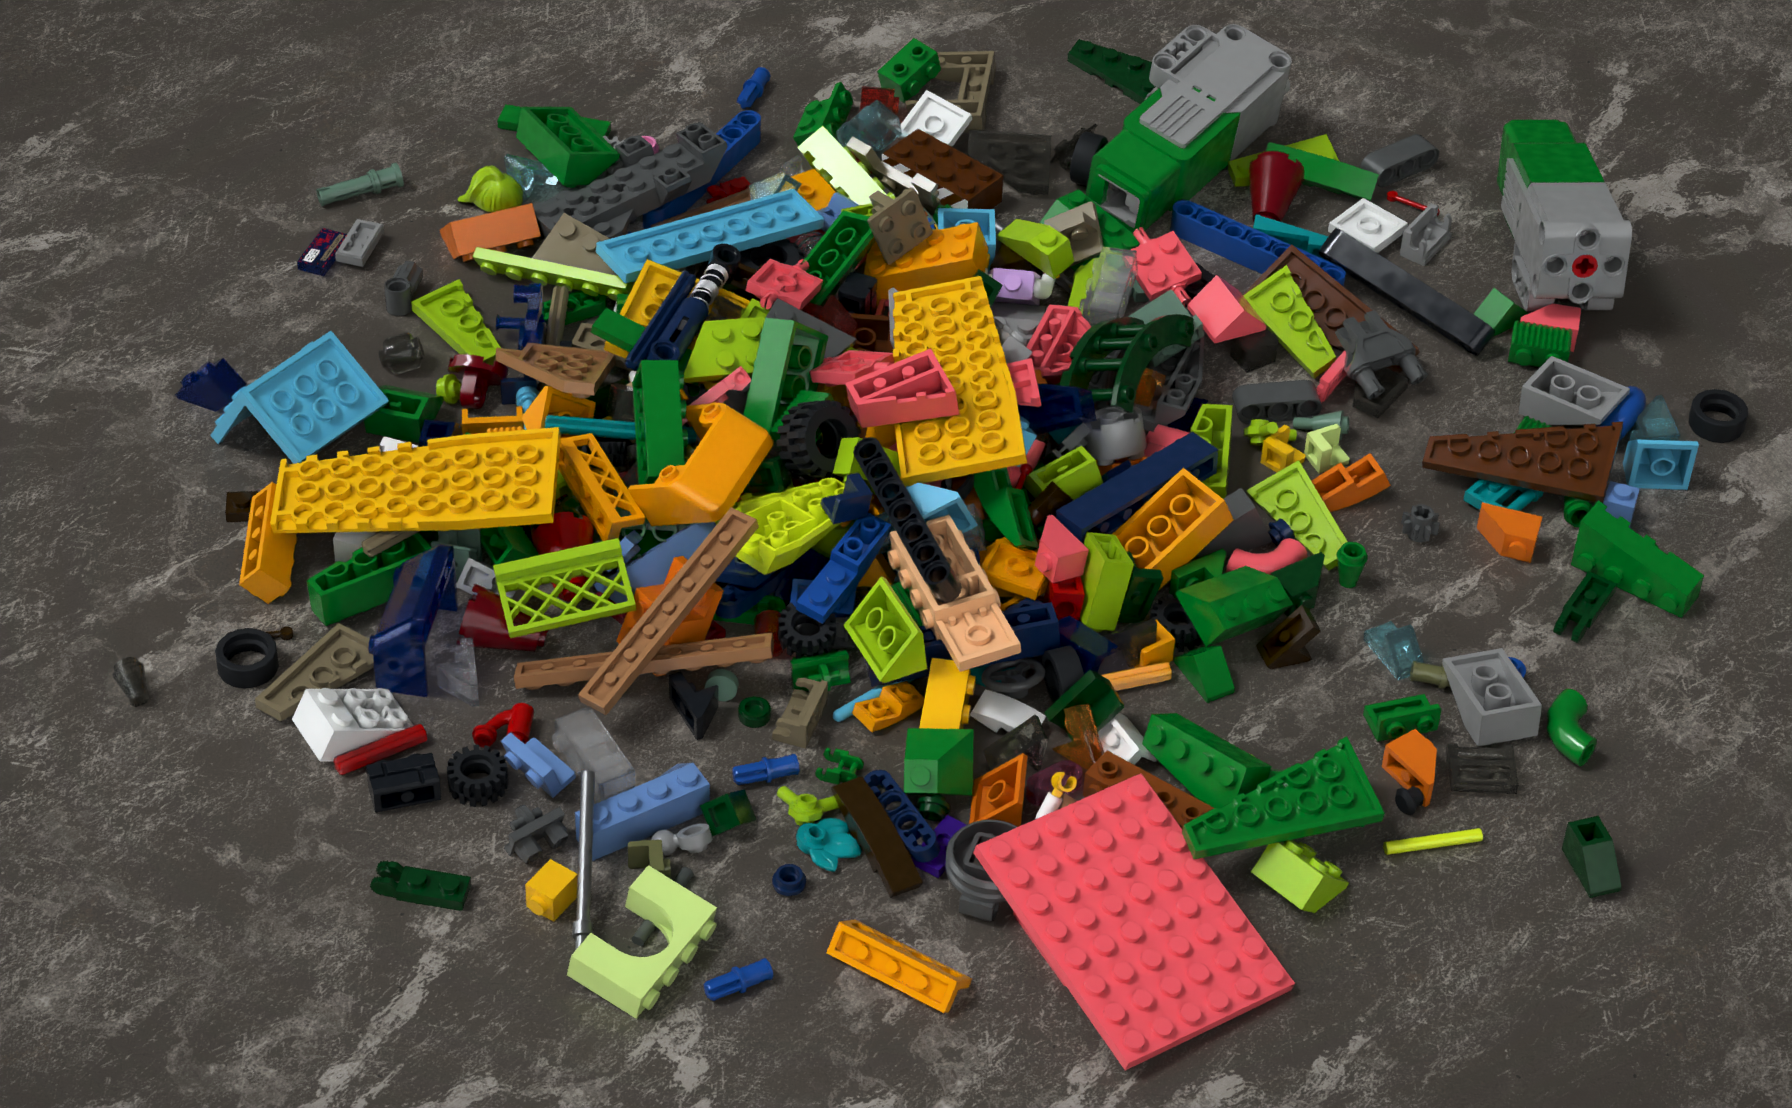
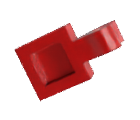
(727, 188)

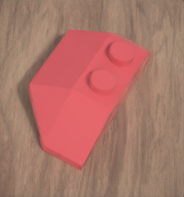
(1055, 339)

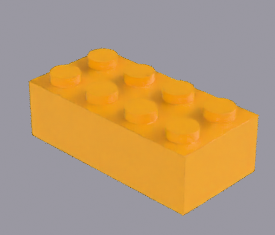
(940, 258)
(1174, 525)

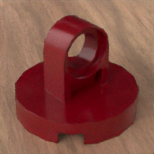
(476, 378)

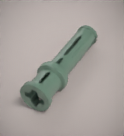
(372, 182)

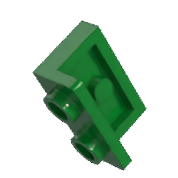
(1400, 716)

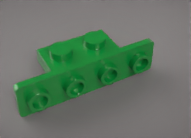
(827, 113)

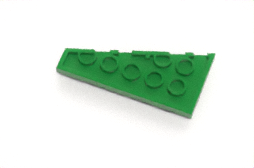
(1296, 803)

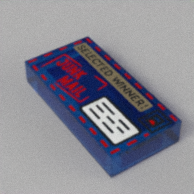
(321, 252)

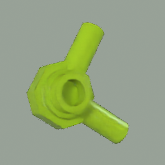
(1261, 429)
(806, 807)

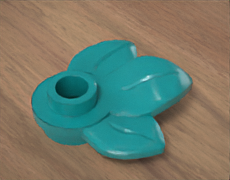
(827, 842)

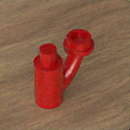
(518, 720)

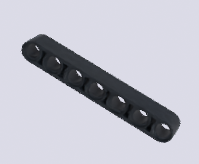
(1407, 292)
(907, 520)

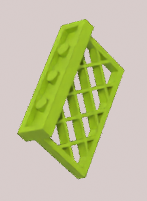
(559, 569)

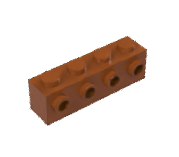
(1113, 769)

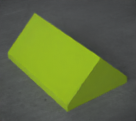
(887, 634)

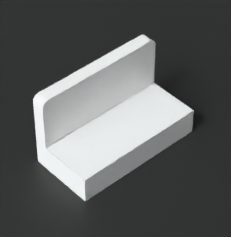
(1124, 740)

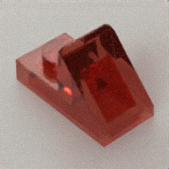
(833, 314)

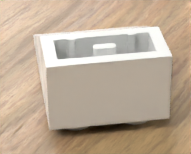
(347, 719)

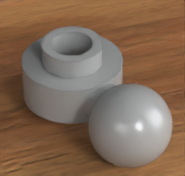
(691, 838)

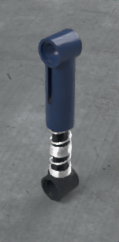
(694, 309)

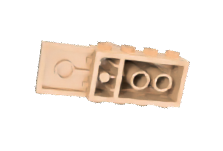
(973, 622)

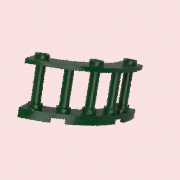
(1141, 345)

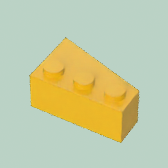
(947, 696)

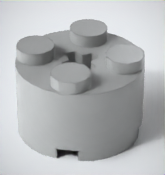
(1116, 435)

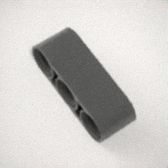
(1401, 159)
(1276, 401)

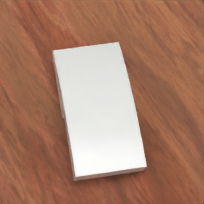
(1002, 711)

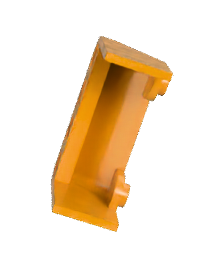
(714, 473)

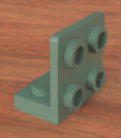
(1166, 305)

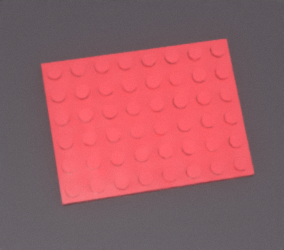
(1133, 920)

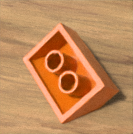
(491, 231)

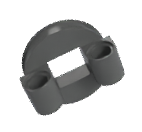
(979, 893)

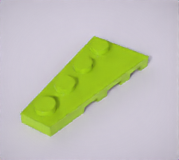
(1296, 501)

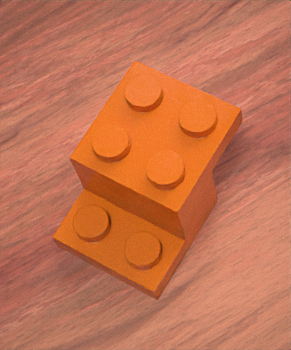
(696, 623)

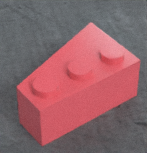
(903, 392)

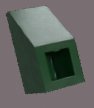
(1592, 856)

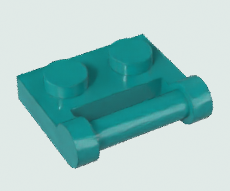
(1497, 493)

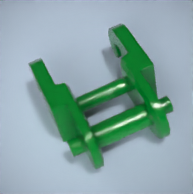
(838, 774)

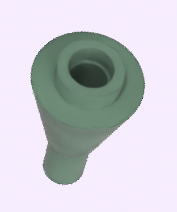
(1322, 421)

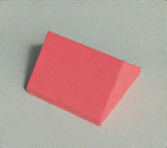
(1225, 312)

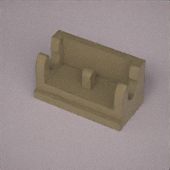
(802, 713)

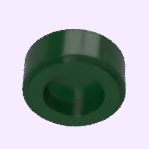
(754, 712)

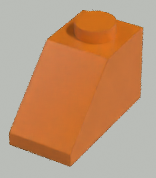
(1509, 531)
(1412, 762)

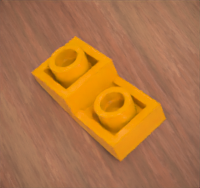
(892, 706)

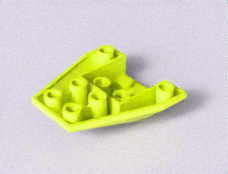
(787, 523)

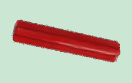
(380, 749)

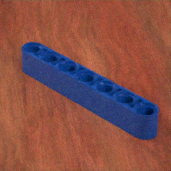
(742, 136)
(1235, 239)

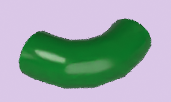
(1565, 729)

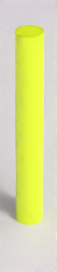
(1432, 841)

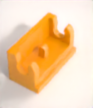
(481, 424)

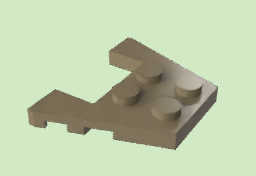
(895, 180)

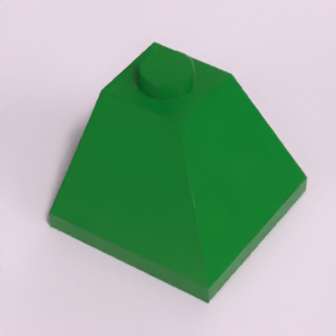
(939, 762)

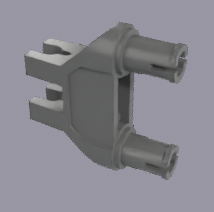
(1373, 347)

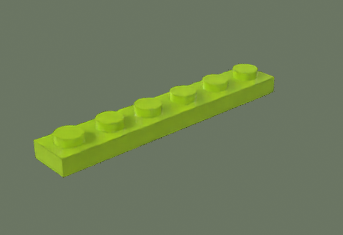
(546, 272)

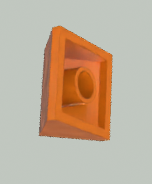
(1000, 793)

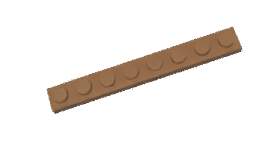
(668, 611)
(685, 656)

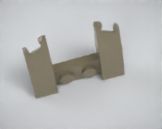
(975, 73)

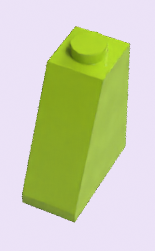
(1104, 581)

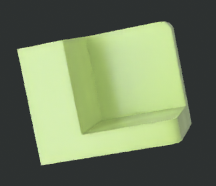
(1323, 448)

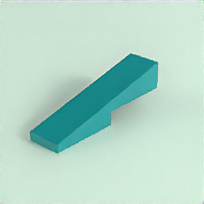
(1298, 237)

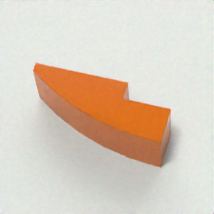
(1350, 485)

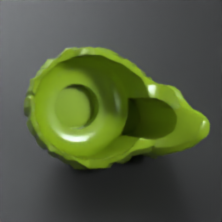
(493, 190)

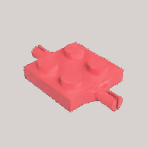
(1164, 266)
(784, 282)
(849, 366)

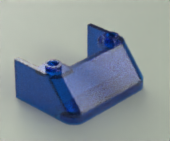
(418, 592)

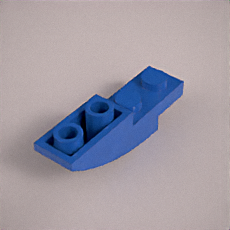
(845, 568)

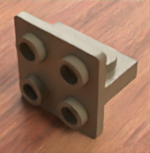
(898, 223)
(1082, 229)

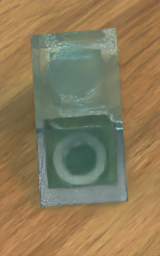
(873, 126)

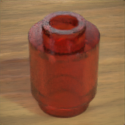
(767, 622)

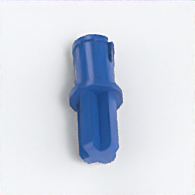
(753, 87)
(766, 770)
(738, 979)

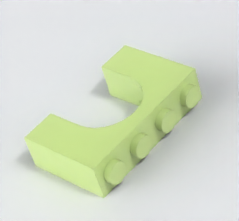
(635, 981)

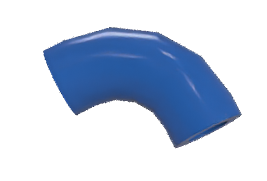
(1627, 410)

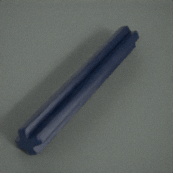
(660, 320)

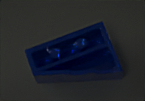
(1060, 408)

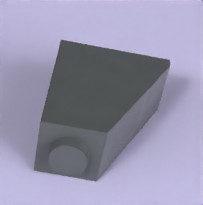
(1244, 532)

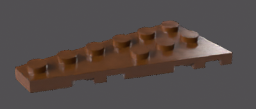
(1323, 294)
(1540, 459)

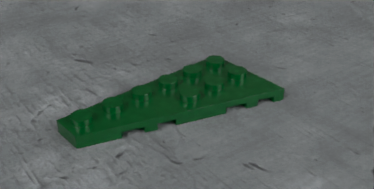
(1117, 68)

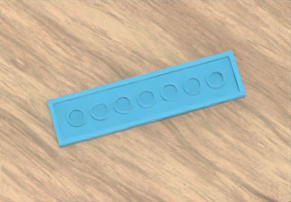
(693, 238)

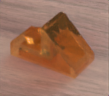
(1147, 386)
(1086, 744)

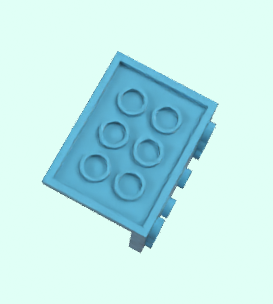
(306, 399)

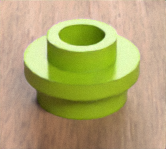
(449, 388)

